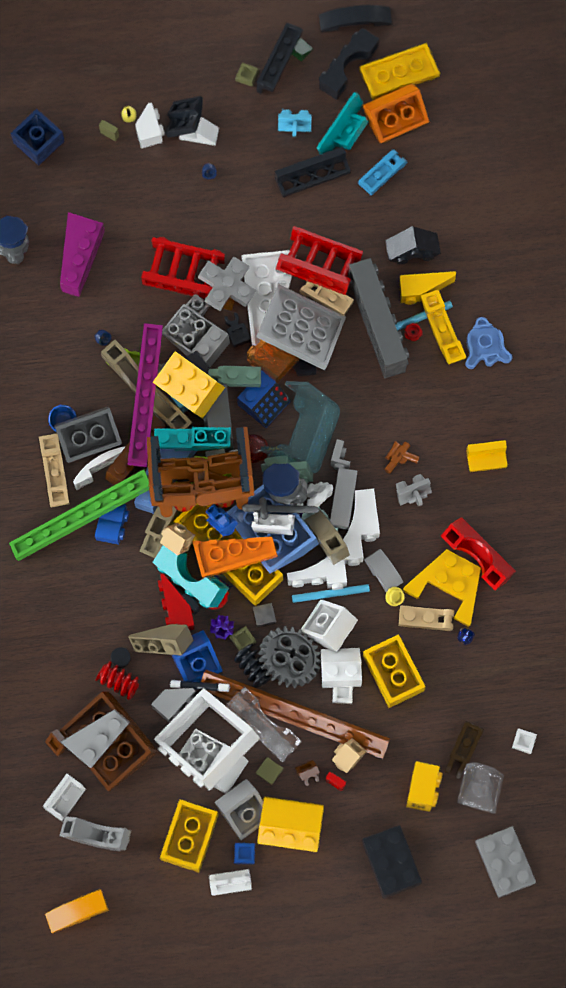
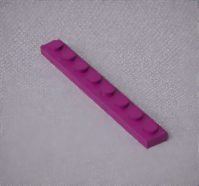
(145, 394)

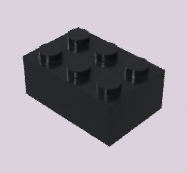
(391, 861)

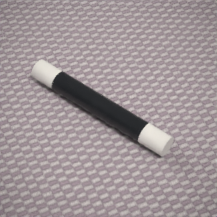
(200, 685)

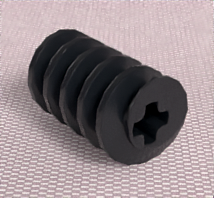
(252, 666)

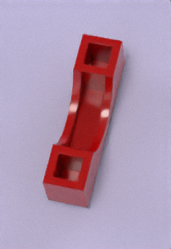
(465, 538)

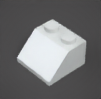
(329, 625)
(341, 667)

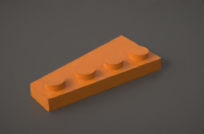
(231, 554)

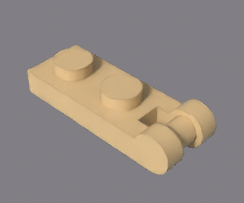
(331, 299)
(425, 618)

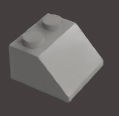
(241, 808)

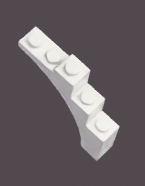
(363, 527)

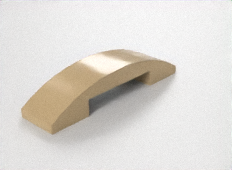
(54, 470)

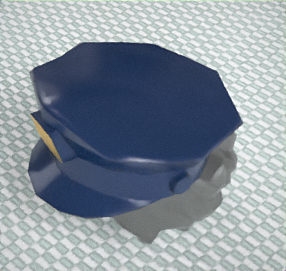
(13, 239)
(284, 484)

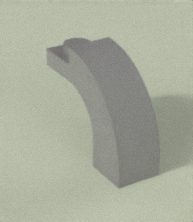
(94, 834)

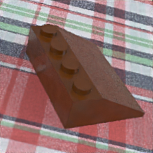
(125, 754)

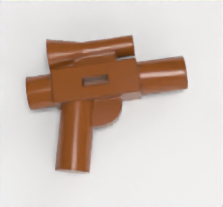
(399, 455)

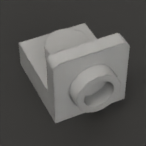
(339, 454)

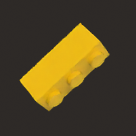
(290, 824)

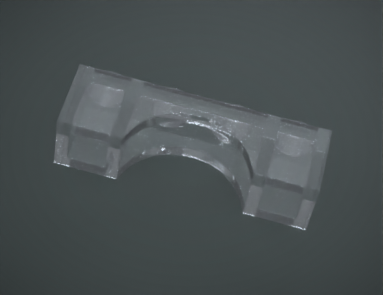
(275, 738)

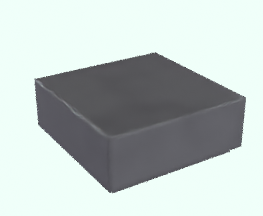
(264, 614)

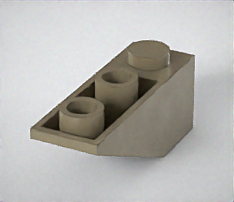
(327, 537)
(168, 639)

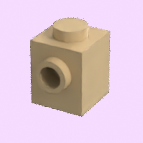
(177, 538)
(348, 755)

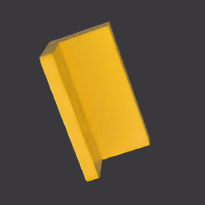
(487, 456)

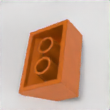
(396, 113)

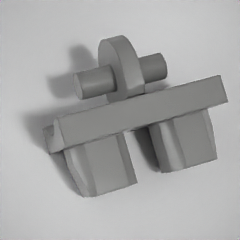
(413, 492)

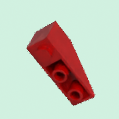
(177, 607)

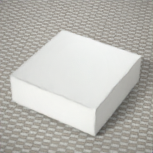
(342, 694)
(524, 741)

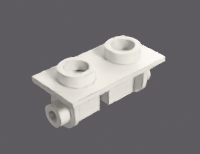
(230, 882)

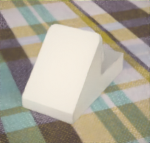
(205, 133)

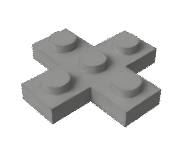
(226, 283)

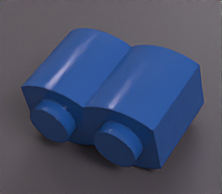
(111, 524)

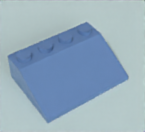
(287, 546)

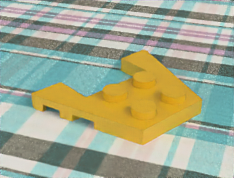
(452, 576)

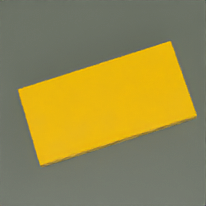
(399, 70)

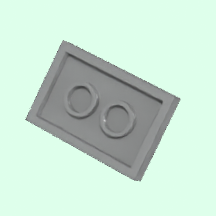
(505, 862)

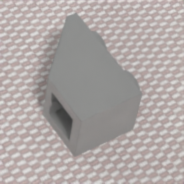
(172, 702)

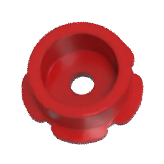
(413, 327)

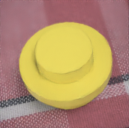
(394, 596)

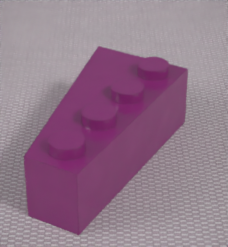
(80, 249)

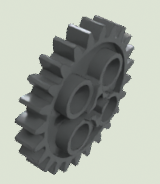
(289, 657)

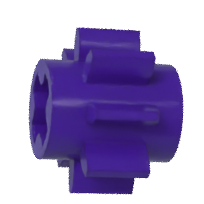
(222, 627)

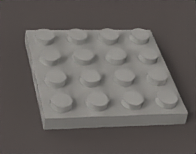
(301, 327)

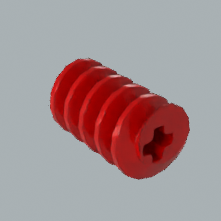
(118, 680)

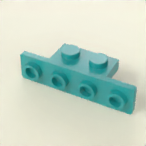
(345, 128)

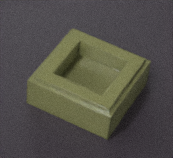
(247, 74)
(109, 130)
(242, 638)
(269, 771)

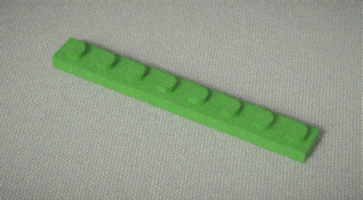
(80, 515)

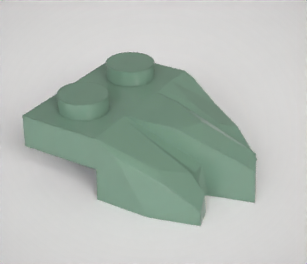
(302, 467)

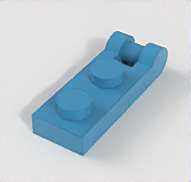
(382, 172)

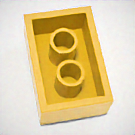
(188, 385)
(393, 671)
(189, 836)

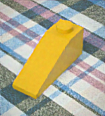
(415, 285)

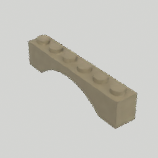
(127, 369)

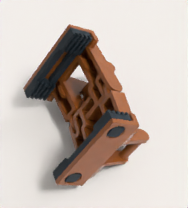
(208, 476)

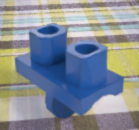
(221, 520)

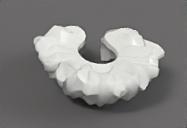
(318, 494)

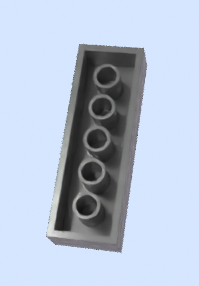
(378, 318)

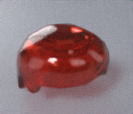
(255, 444)

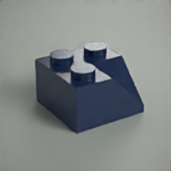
(37, 137)

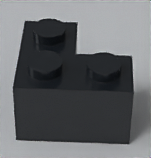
(413, 244)

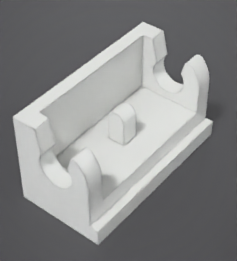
(274, 524)
(64, 797)

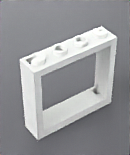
(186, 719)

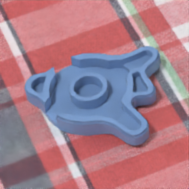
(486, 344)

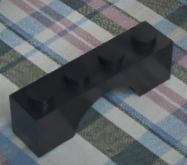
(362, 46)

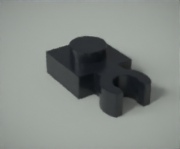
(237, 333)

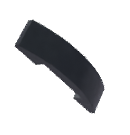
(355, 15)

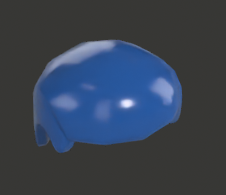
(60, 414)

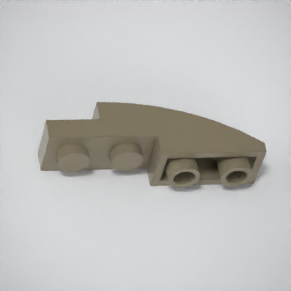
(157, 524)

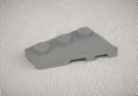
(96, 738)

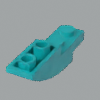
(194, 439)

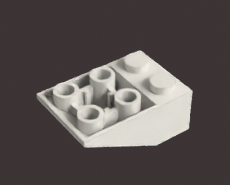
(204, 751)

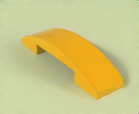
(441, 327)

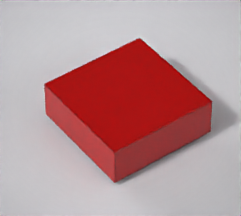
(335, 781)

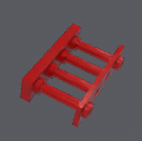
(315, 274)
(170, 281)

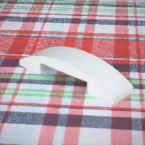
(100, 462)

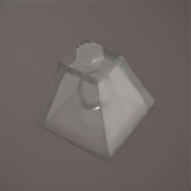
(481, 787)

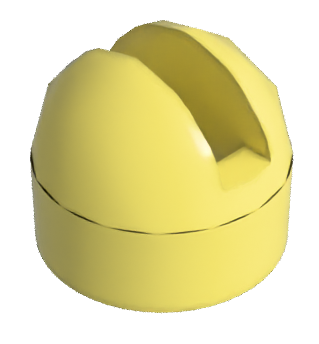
(132, 112)

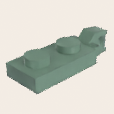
(237, 376)

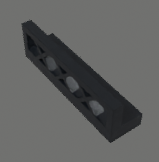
(279, 58)
(311, 165)

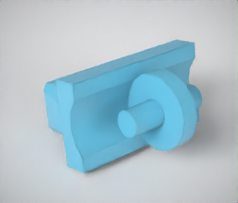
(294, 122)

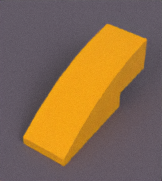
(76, 911)

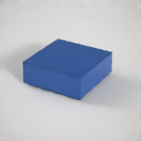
(244, 853)

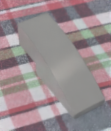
(343, 498)

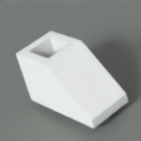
(147, 127)

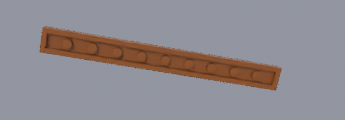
(303, 716)

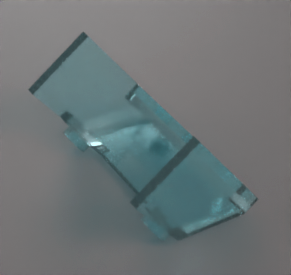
(313, 428)

